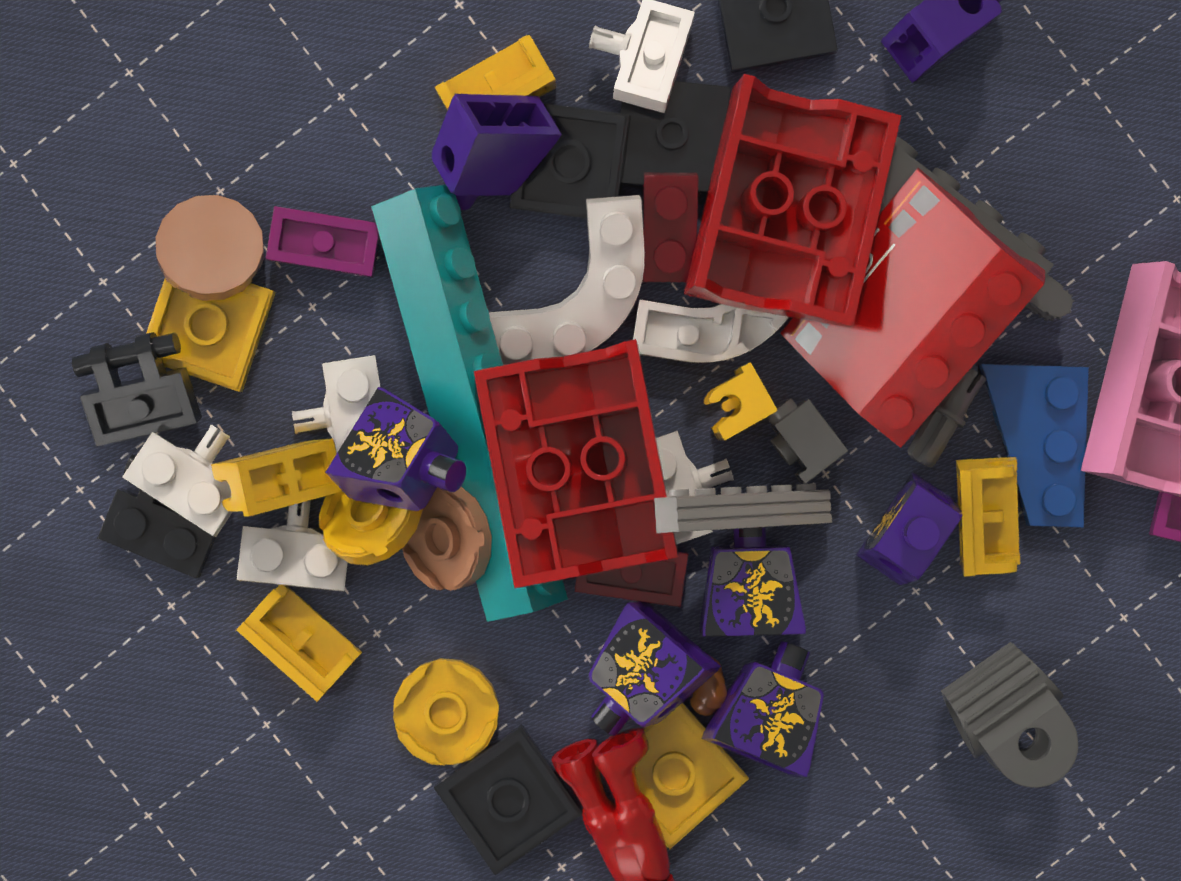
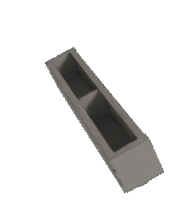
(742, 510)

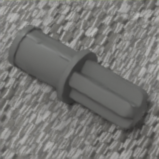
(944, 420)

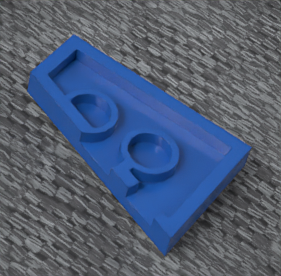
(1045, 428)

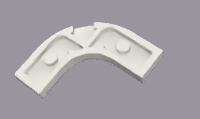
(600, 300)
(701, 333)

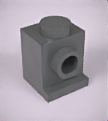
(804, 438)

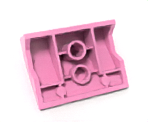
(1139, 403)

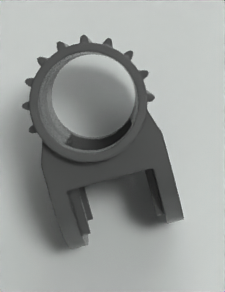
(1002, 701)

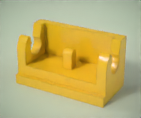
(509, 72)
(746, 397)
(278, 477)
(989, 517)
(299, 641)

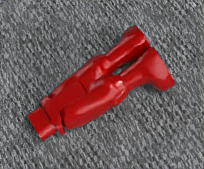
(625, 831)

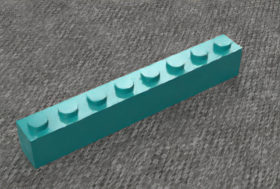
(450, 341)

